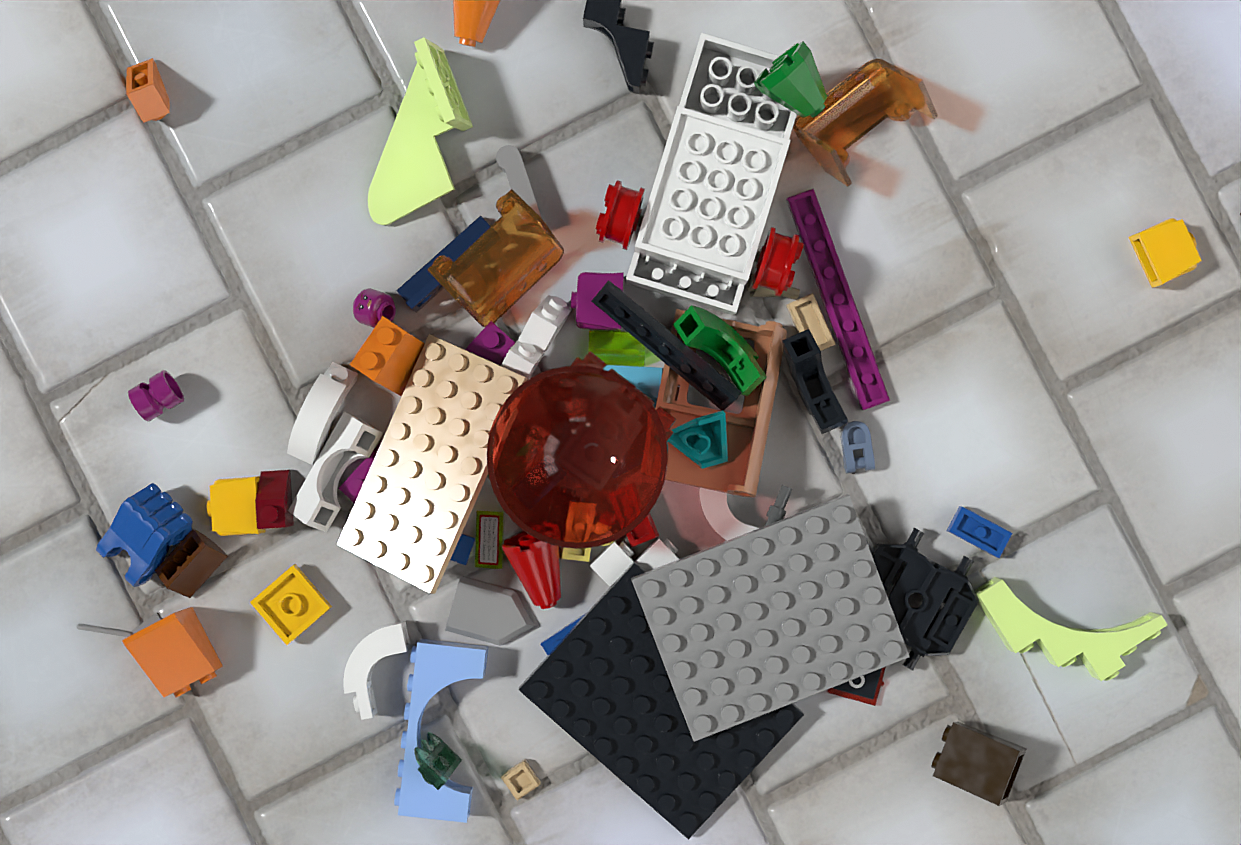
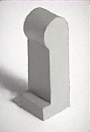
(511, 163)

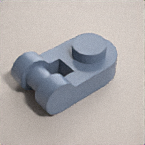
(857, 436)

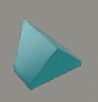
(703, 439)

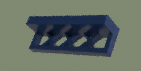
(422, 285)

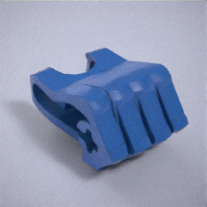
(145, 529)

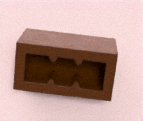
(190, 564)

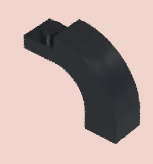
(811, 381)

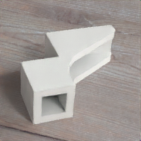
(537, 336)
(617, 559)

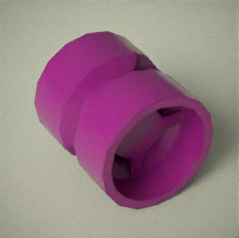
(158, 394)

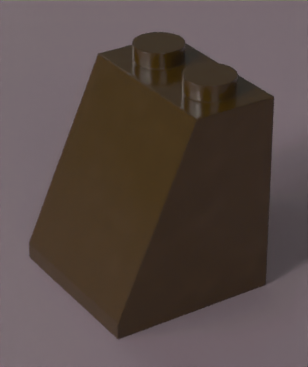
(978, 762)

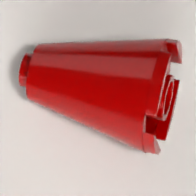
(536, 567)

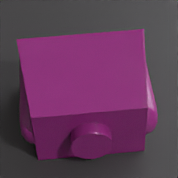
(587, 313)

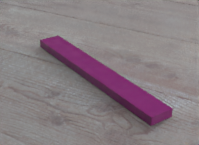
(837, 299)

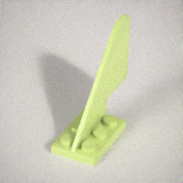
(411, 164)

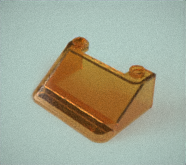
(501, 262)

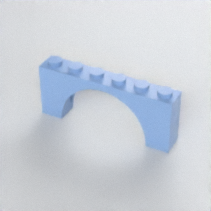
(435, 668)

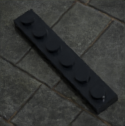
(666, 346)

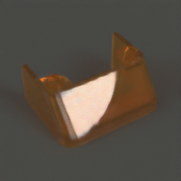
(857, 107)

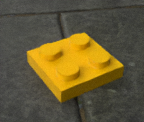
(291, 604)

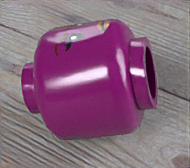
(372, 305)

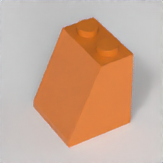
(388, 355)
(174, 652)

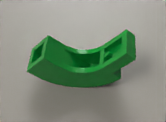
(722, 342)

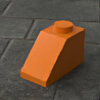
(147, 91)

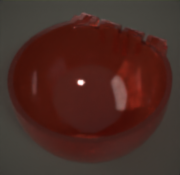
(578, 455)

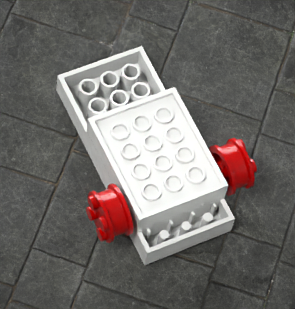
(711, 188)

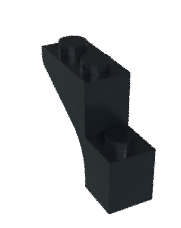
(630, 44)

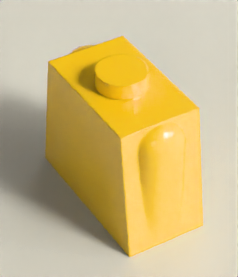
(1165, 251)
(234, 506)

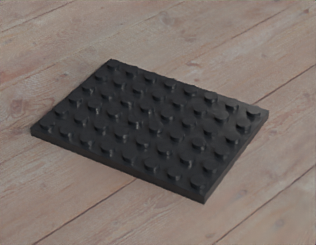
(619, 704)

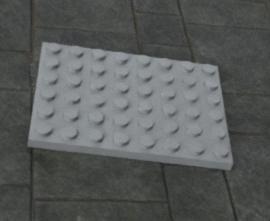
(770, 617)

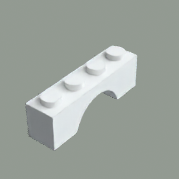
(317, 498)

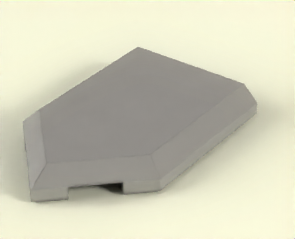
(487, 612)

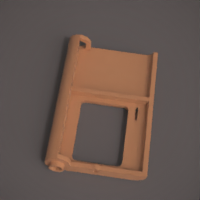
(745, 431)

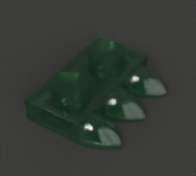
(436, 760)

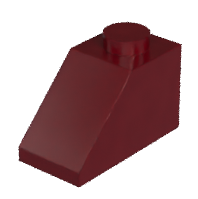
(274, 500)

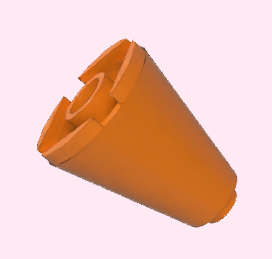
(473, 19)

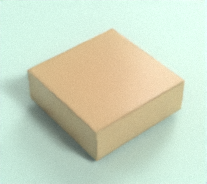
(520, 779)

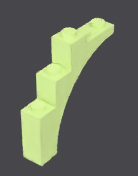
(1060, 644)

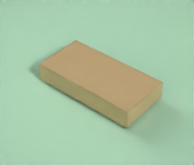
(808, 315)

